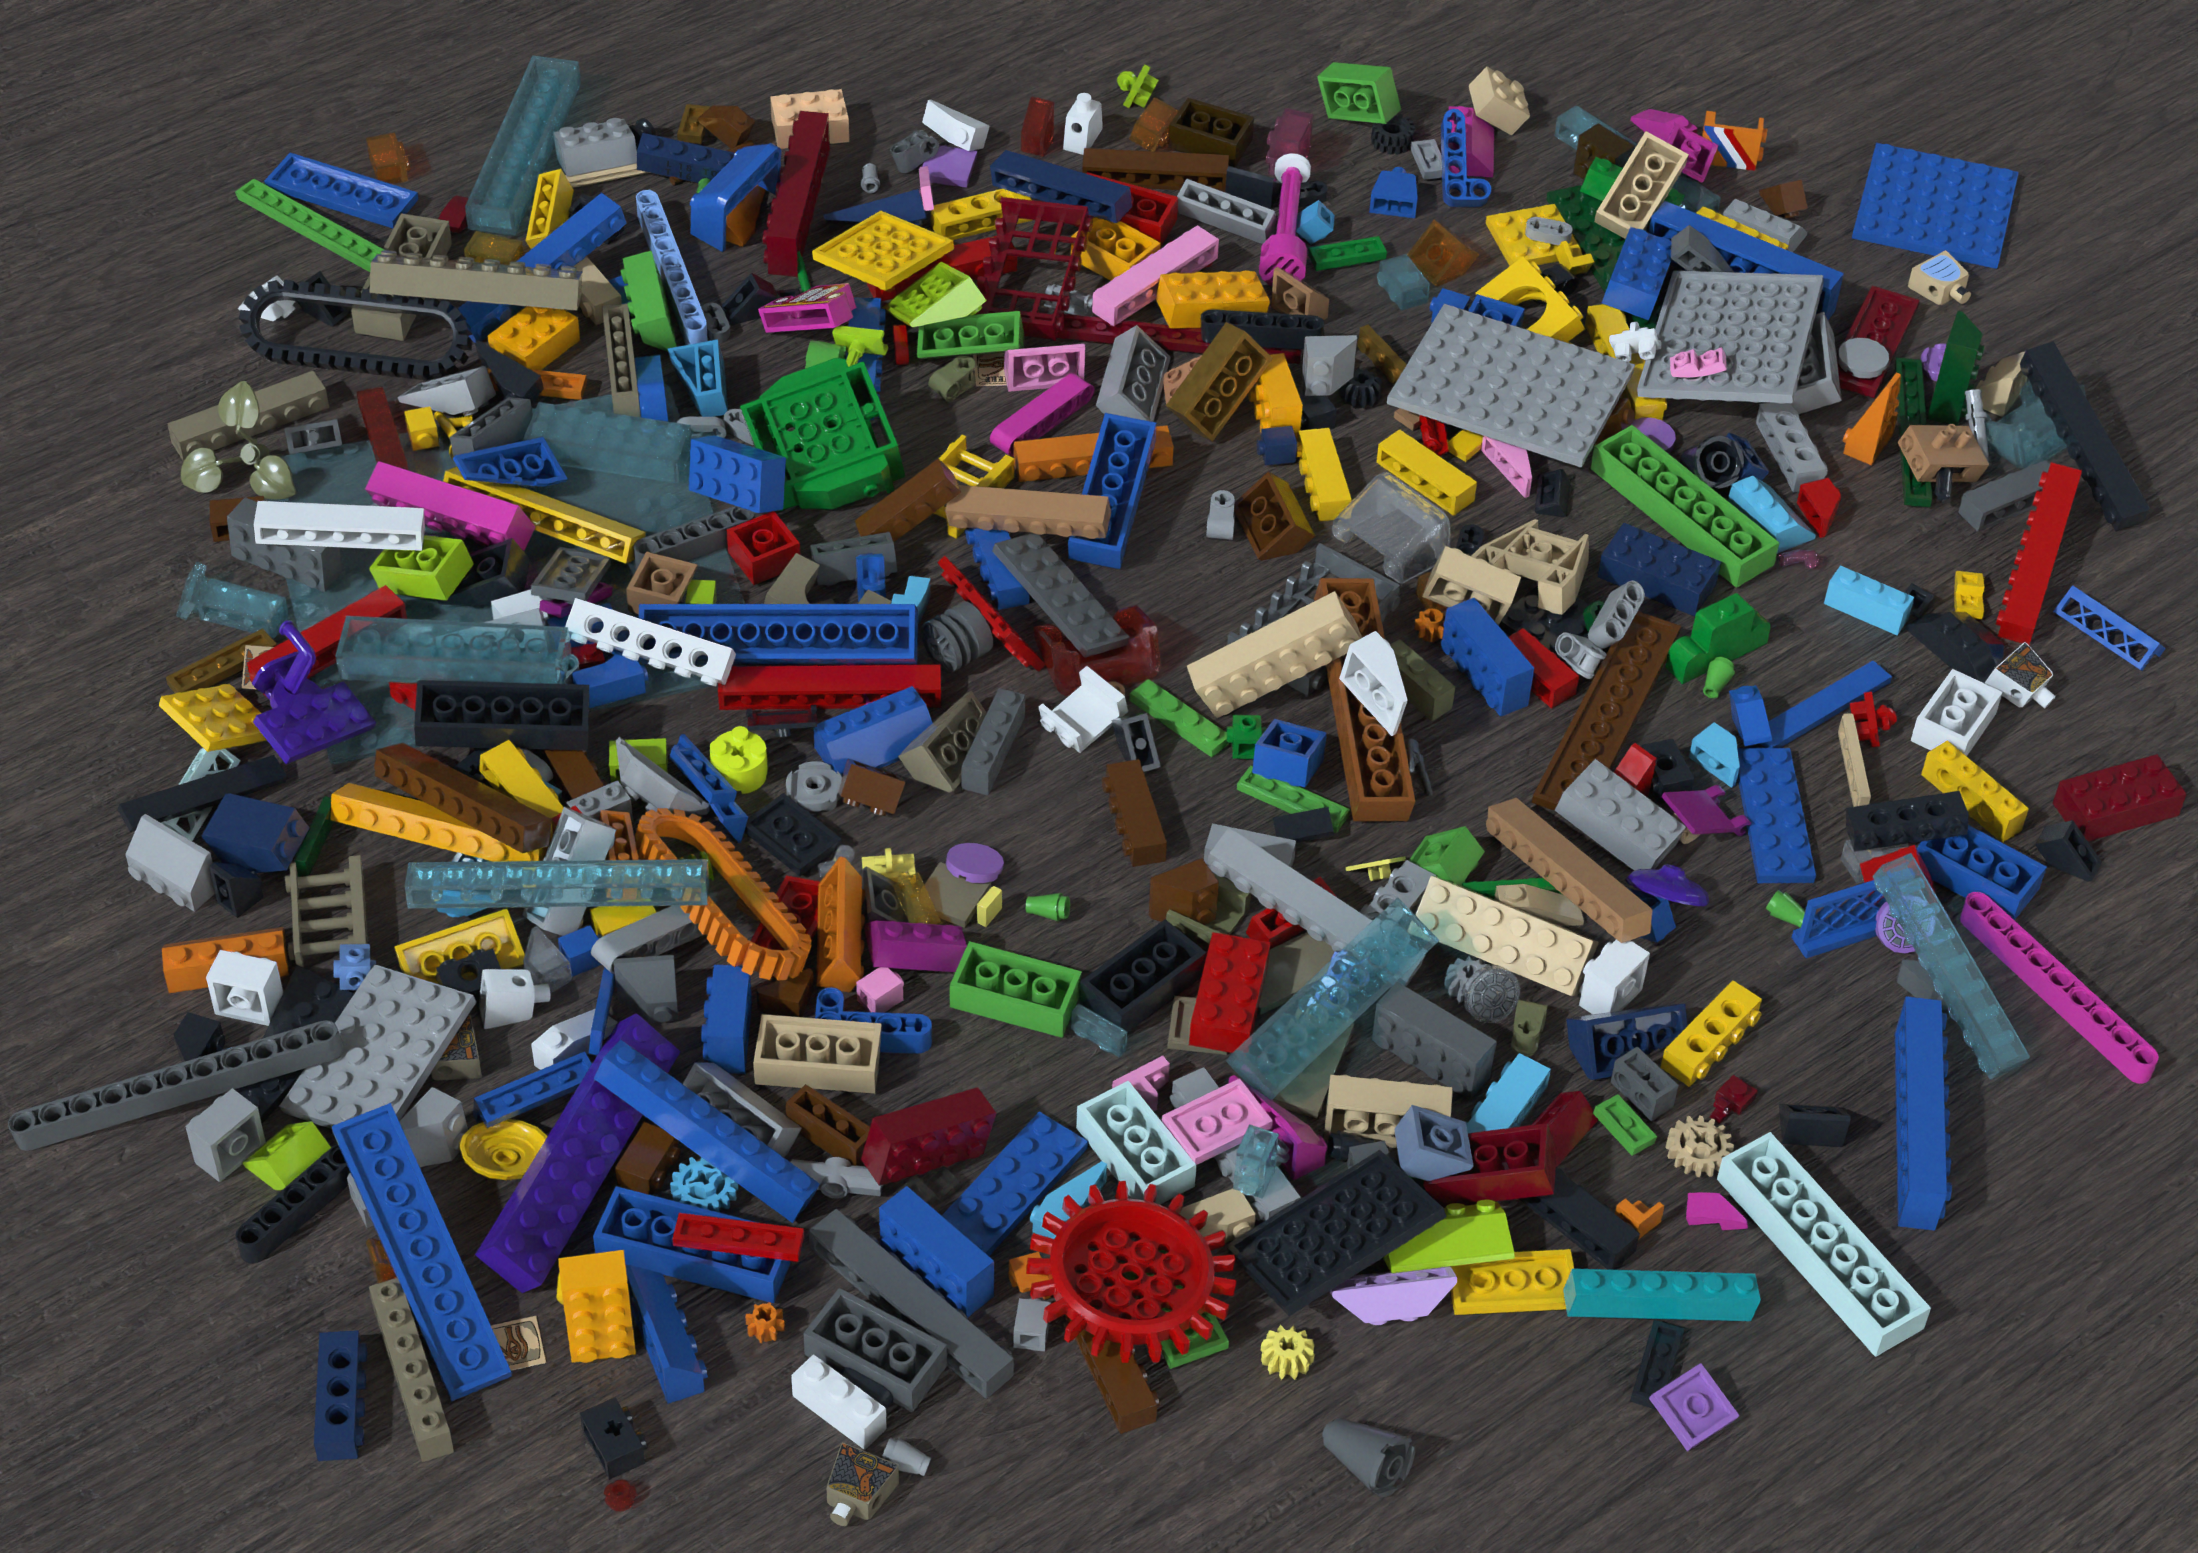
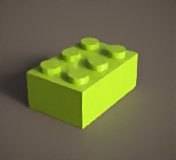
(424, 573)

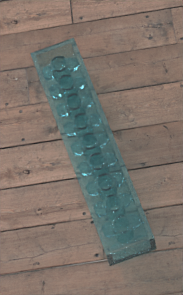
(523, 146)

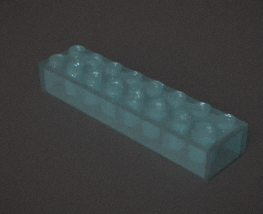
(451, 651)
(1332, 1000)

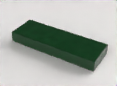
(314, 839)

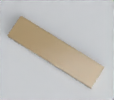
(1853, 761)

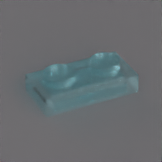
(194, 584)
(1098, 1030)

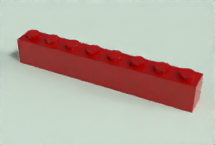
(2039, 554)
(825, 686)

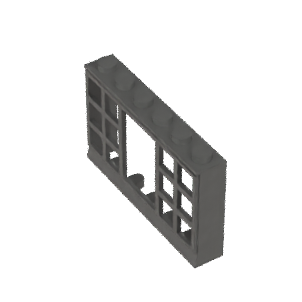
(1296, 589)

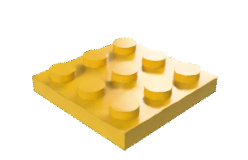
(1510, 236)
(214, 716)

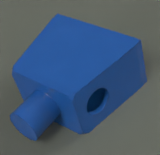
(1395, 194)

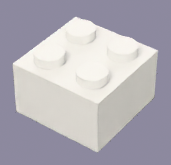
(1613, 977)
(244, 987)

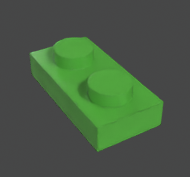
(1625, 1125)

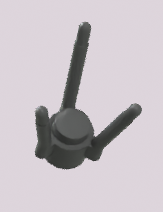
(1414, 757)

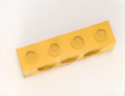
(971, 214)
(1983, 796)
(1711, 1034)

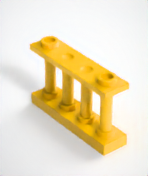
(998, 474)

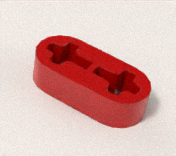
(900, 345)

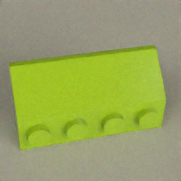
(1464, 1237)

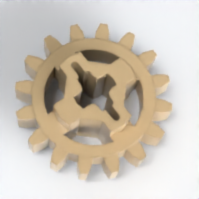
(1698, 1145)

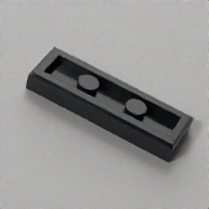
(1657, 1362)

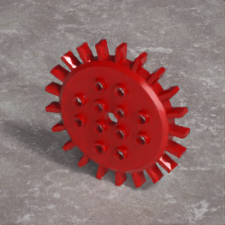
(1109, 1229)

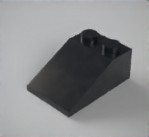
(496, 574)

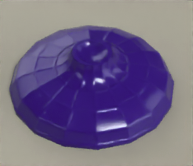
(1669, 884)

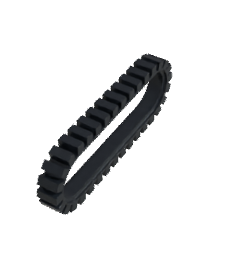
(357, 361)

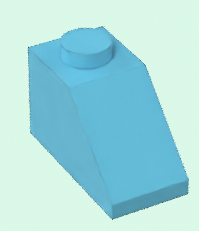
(1717, 753)

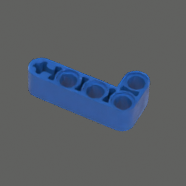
(1458, 158)
(651, 388)
(899, 1030)

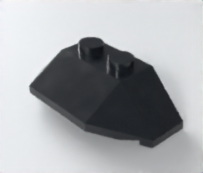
(1959, 642)

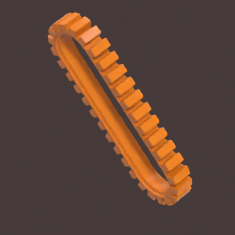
(744, 883)

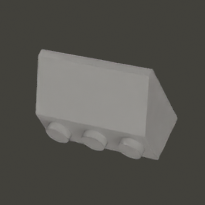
(1766, 223)
(170, 863)

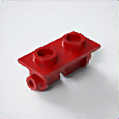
(1434, 435)

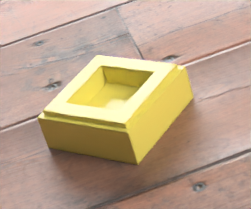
(989, 906)

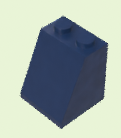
(255, 833)

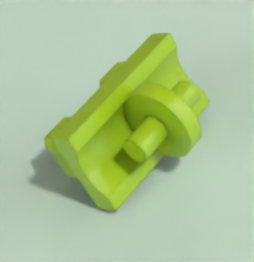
(1139, 87)

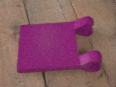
(1701, 811)

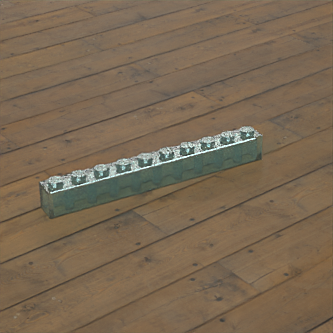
(557, 883)

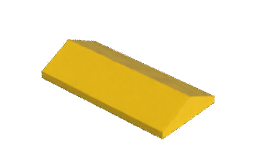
(492, 931)

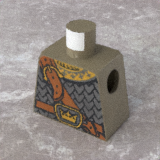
(460, 1056)
(859, 1484)

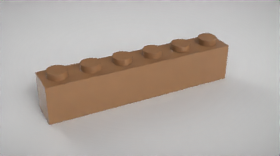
(1030, 512)

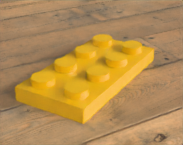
(1513, 1285)

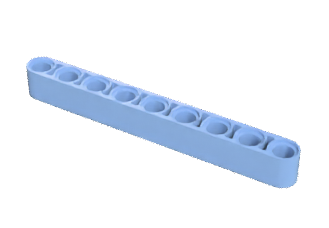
(671, 268)

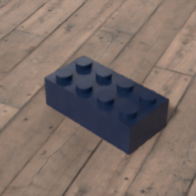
(1661, 567)

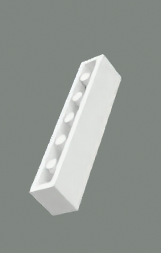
(339, 525)

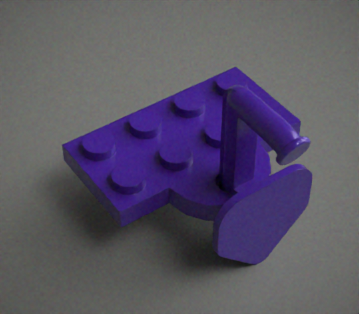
(303, 714)

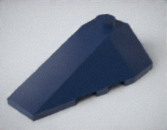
(904, 206)
(1605, 1037)

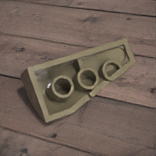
(941, 749)

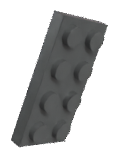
(570, 575)

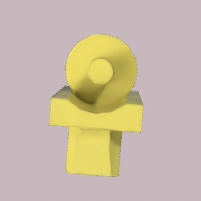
(890, 865)

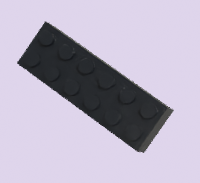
(496, 712)

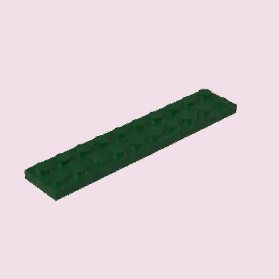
(1604, 245)

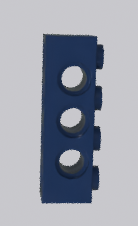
(331, 1439)

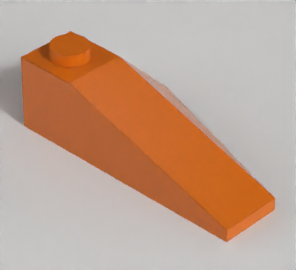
(1875, 426)

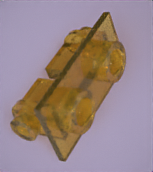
(915, 899)

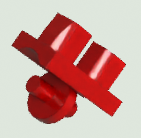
(1882, 718)

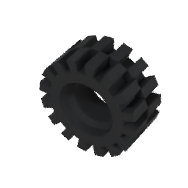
(1394, 135)

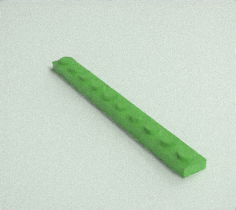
(309, 223)

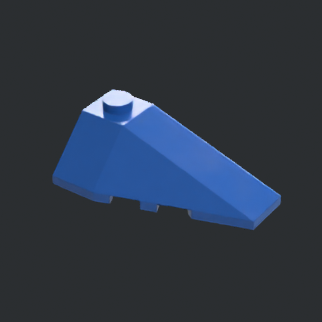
(516, 463)

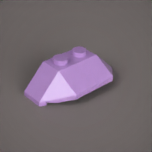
(1394, 1295)

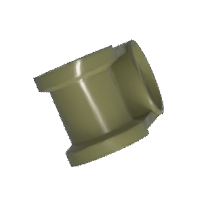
(954, 378)
(1527, 1027)

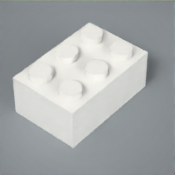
(1957, 713)

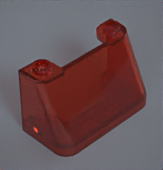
(1124, 665)

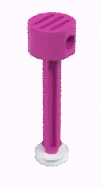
(1285, 248)

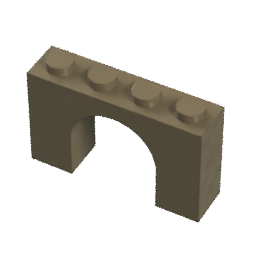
(799, 579)

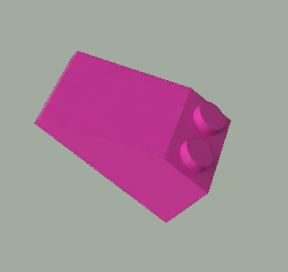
(1700, 151)

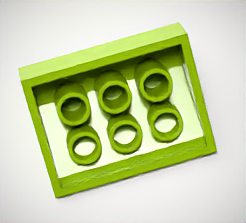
(937, 297)

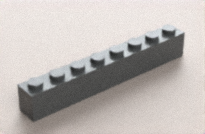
(909, 1299)

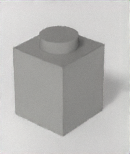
(1029, 1327)

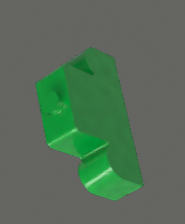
(1720, 630)

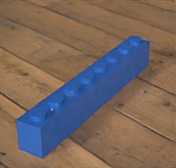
(561, 248)
(706, 1131)

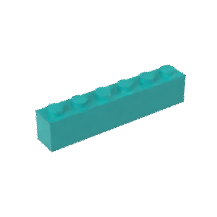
(1661, 1295)

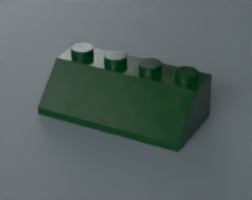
(1957, 371)

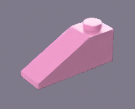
(1511, 462)

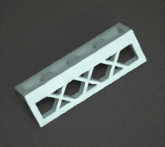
(198, 769)

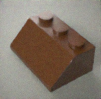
(1273, 518)

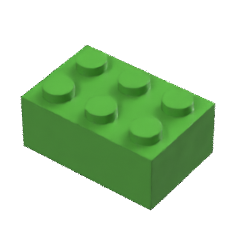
(1359, 92)

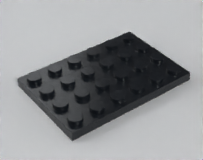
(1335, 1232)

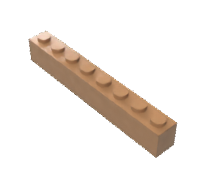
(1569, 870)

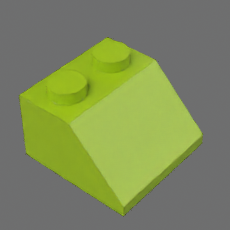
(287, 1154)

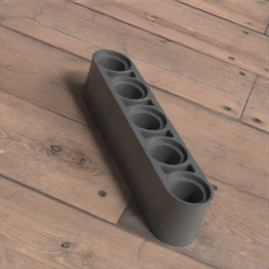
(694, 537)

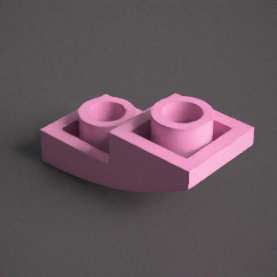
(1690, 365)

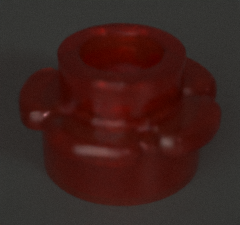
(620, 1502)

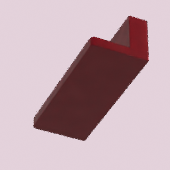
(1568, 1120)

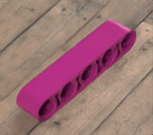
(1042, 413)

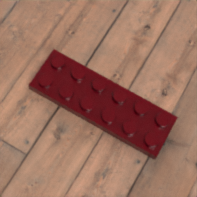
(1882, 319)

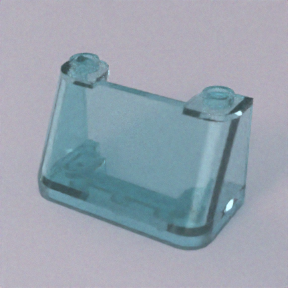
(2026, 433)

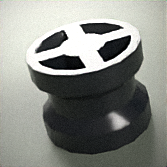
(641, 126)

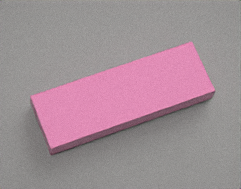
(926, 189)

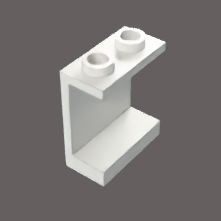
(1085, 712)

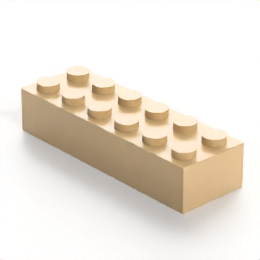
(1274, 655)
(1506, 936)

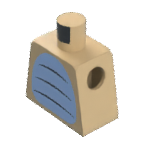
(1940, 279)

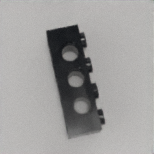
(1907, 821)

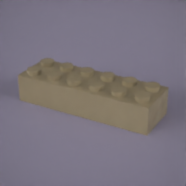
(409, 235)

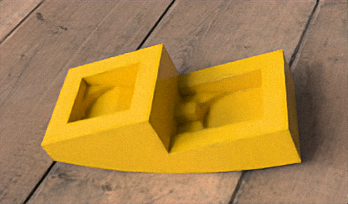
(1969, 593)

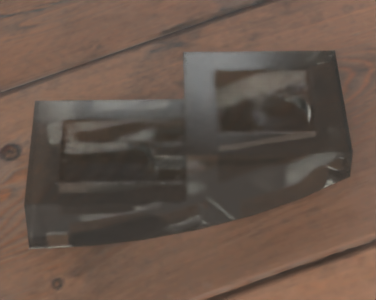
(934, 1186)

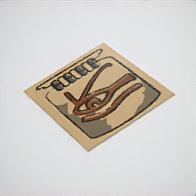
(989, 369)
(520, 1342)

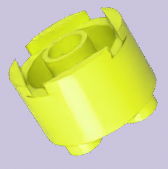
(740, 759)

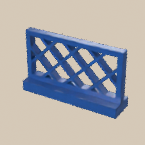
(1843, 926)

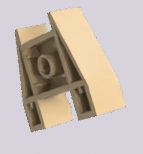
(1543, 557)

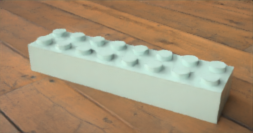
(1823, 1244)

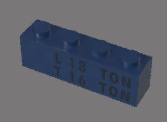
(680, 158)

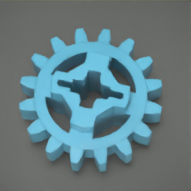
(703, 1186)

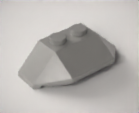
(654, 785)

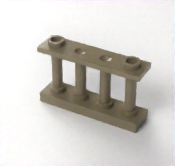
(353, 899)

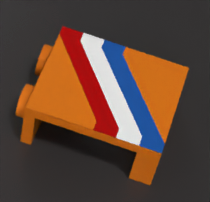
(1736, 145)

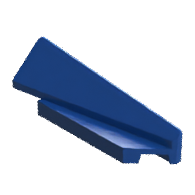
(710, 785)

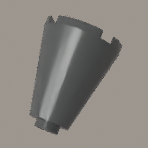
(1370, 1453)

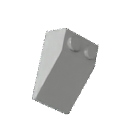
(453, 393)

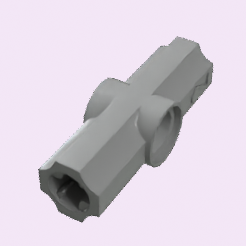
(840, 1177)

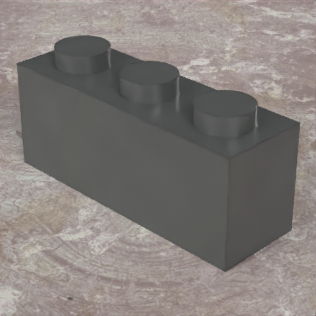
(838, 558)

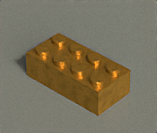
(1219, 381)

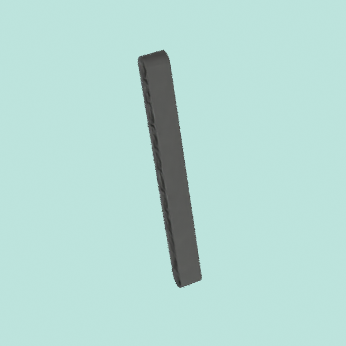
(175, 1085)

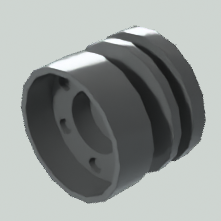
(957, 636)

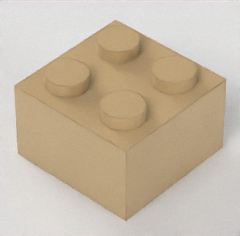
(1499, 100)

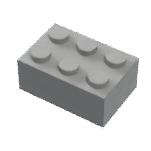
(595, 147)

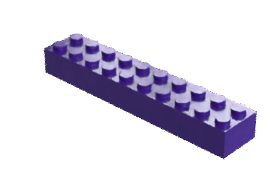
(569, 1167)

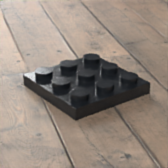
(1543, 623)

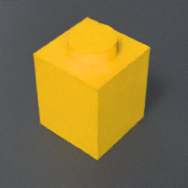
(421, 428)

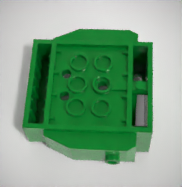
(838, 461)

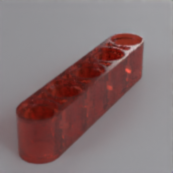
(381, 427)

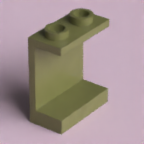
(1231, 909)

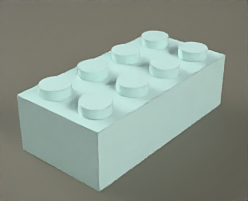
(1135, 1144)

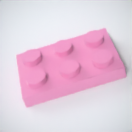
(1216, 1121)

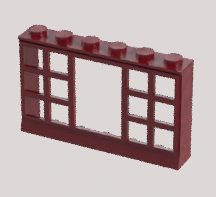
(1000, 248)

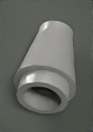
(906, 1456)

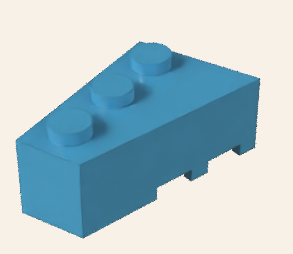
(702, 375)

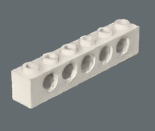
(585, 614)

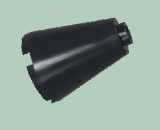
(1714, 461)

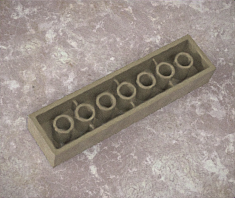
(476, 281)

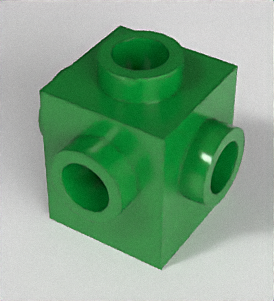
(1244, 730)

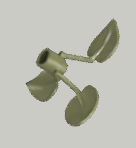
(273, 474)

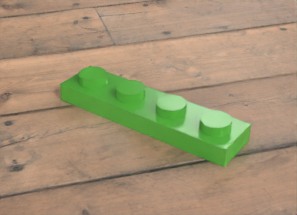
(1179, 717)

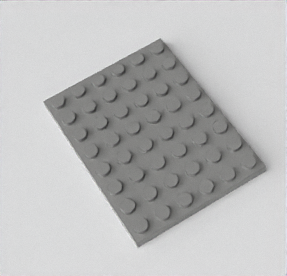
(1756, 320)
(1511, 385)

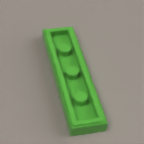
(1289, 797)

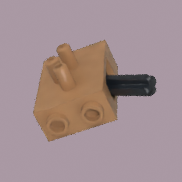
(1943, 455)

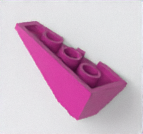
(1305, 1147)

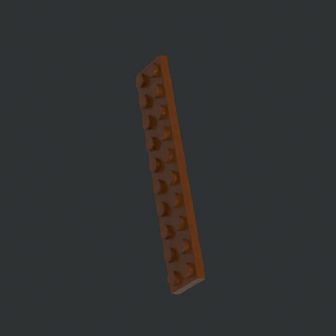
(1609, 705)

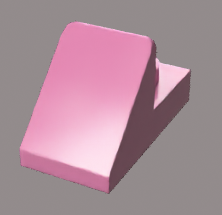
(1148, 1080)

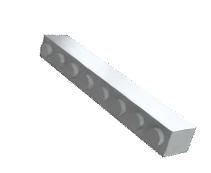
(1289, 893)

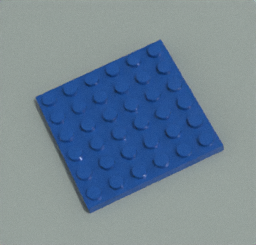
(1935, 205)

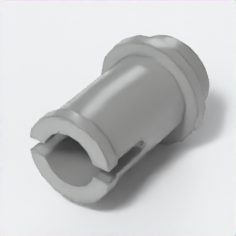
(870, 181)

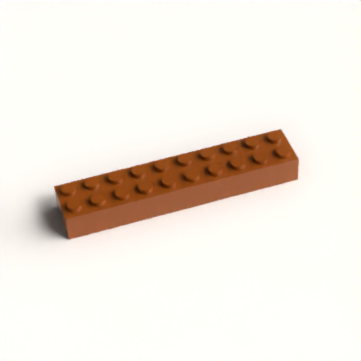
(1371, 757)

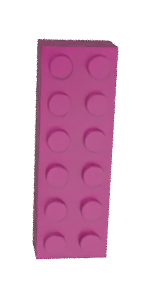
(450, 507)

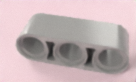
(1616, 615)

